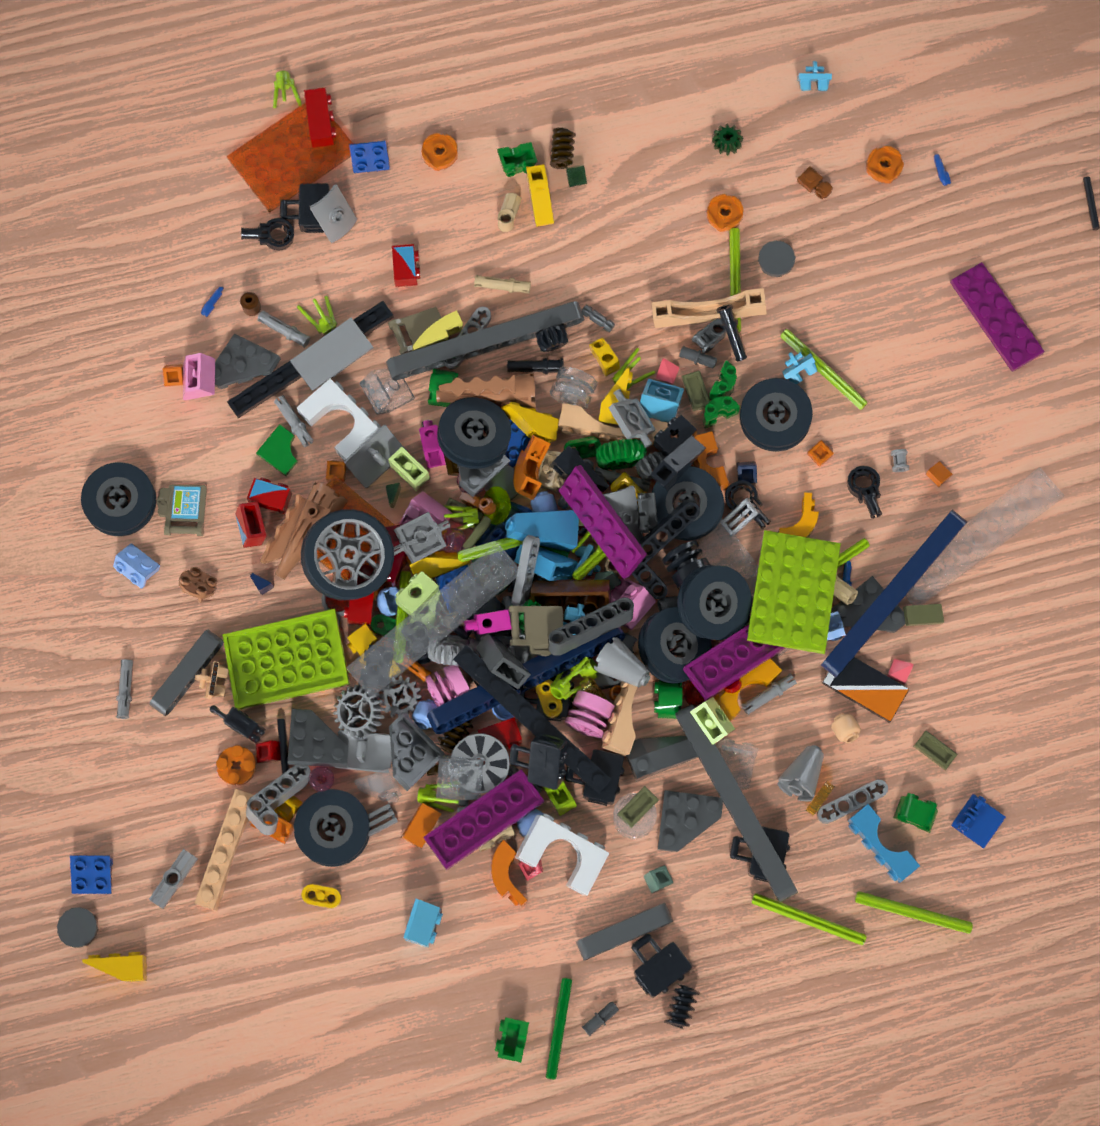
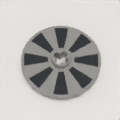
(490, 751)

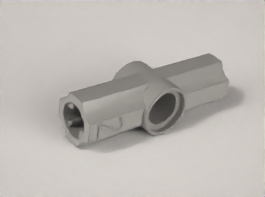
(165, 890)

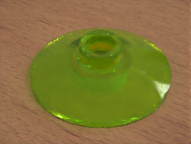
(503, 504)

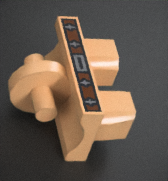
(212, 689)

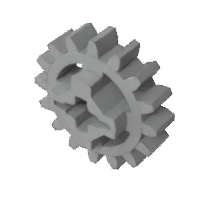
(408, 700)

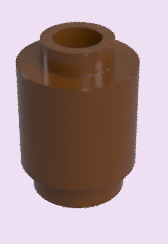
(250, 304)

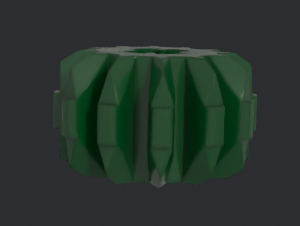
(720, 142)

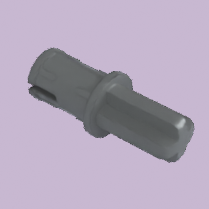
(698, 357)
(600, 1018)

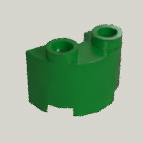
(517, 159)
(439, 378)
(726, 385)
(718, 407)
(668, 699)
(916, 812)
(513, 1039)

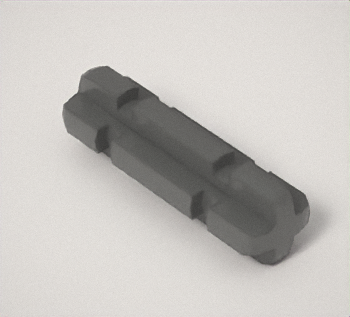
(598, 318)

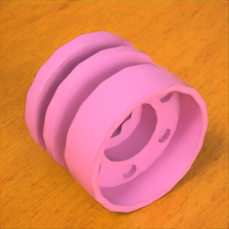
(448, 687)
(591, 710)

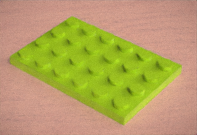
(794, 592)
(285, 659)

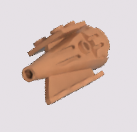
(497, 390)
(298, 520)

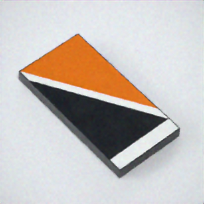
(868, 689)

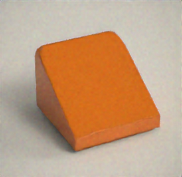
(173, 375)
(939, 474)

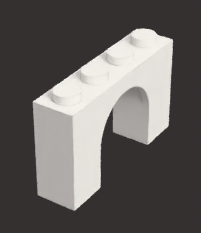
(329, 398)
(589, 856)

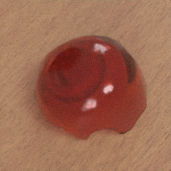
(692, 695)

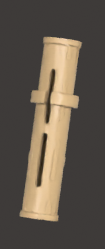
(502, 284)

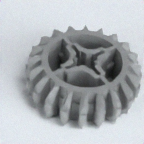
(449, 647)
(349, 723)

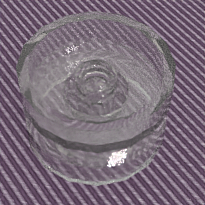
(573, 387)
(643, 826)

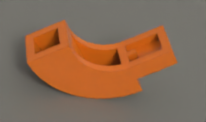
(527, 467)
(500, 868)

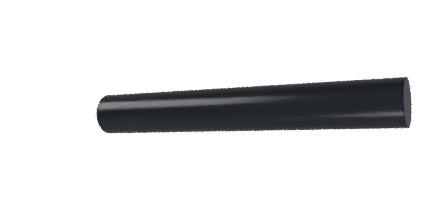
(1091, 203)
(283, 745)

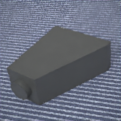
(502, 661)

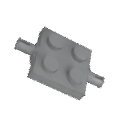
(632, 418)
(420, 537)

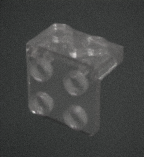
(739, 760)

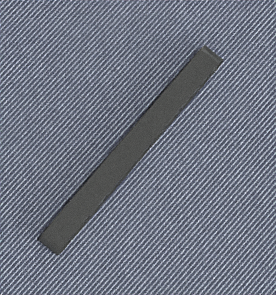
(483, 341)
(737, 806)

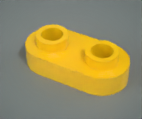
(546, 698)
(321, 897)

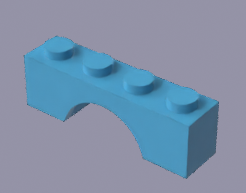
(898, 863)

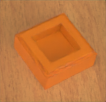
(820, 453)
(335, 468)

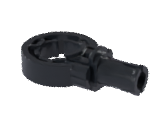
(263, 234)
(733, 488)
(867, 494)

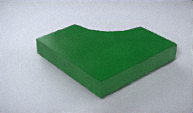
(277, 450)

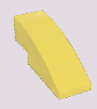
(440, 331)

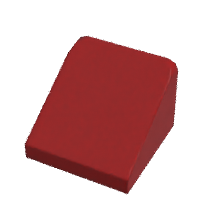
(268, 751)

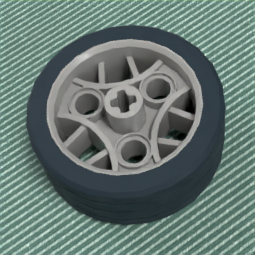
(379, 543)

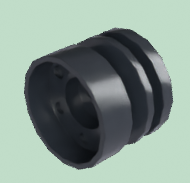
(684, 561)

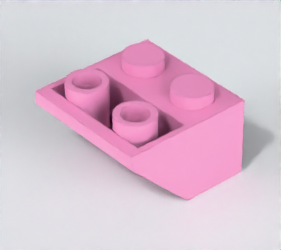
(198, 376)
(422, 504)
(638, 594)

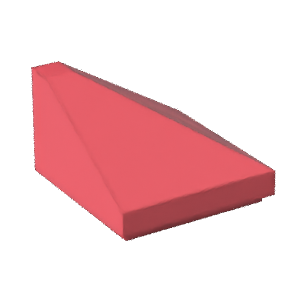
(667, 372)
(900, 670)
(530, 872)

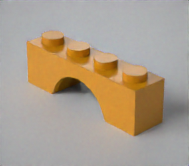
(761, 675)

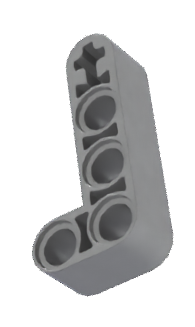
(280, 795)

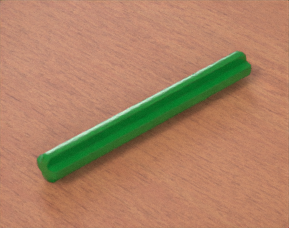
(559, 1026)

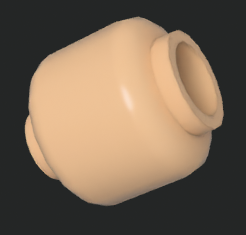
(846, 728)

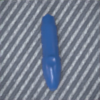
(943, 175)
(209, 306)
(847, 572)

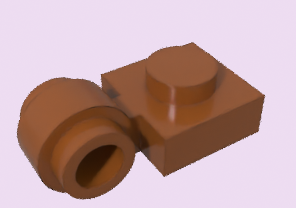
(812, 180)
(484, 505)

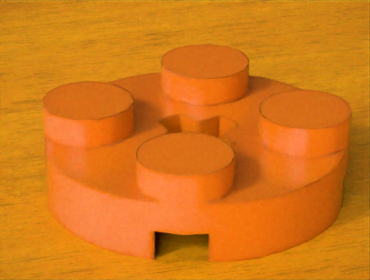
(439, 161)
(884, 174)
(722, 222)
(235, 776)

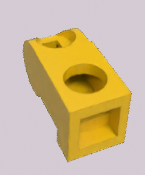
(605, 356)

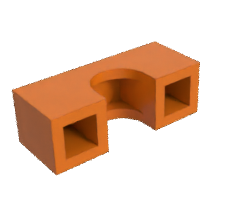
(708, 441)

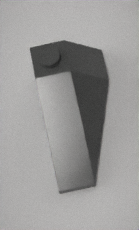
(658, 754)

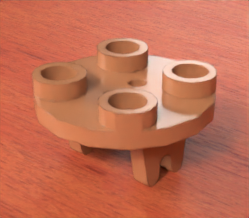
(197, 583)

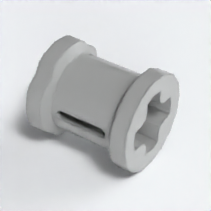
(899, 460)

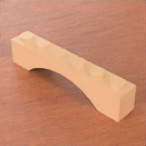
(677, 313)
(576, 420)
(620, 732)
(216, 874)

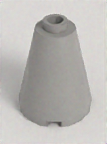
(620, 663)
(803, 774)

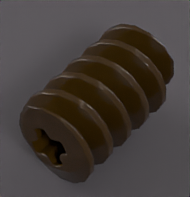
(562, 148)
(452, 736)

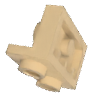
(547, 475)

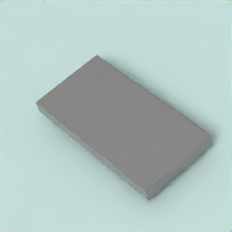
(331, 354)

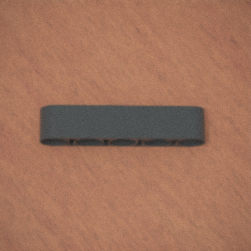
(582, 628)
(184, 674)
(624, 931)

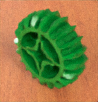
(620, 454)

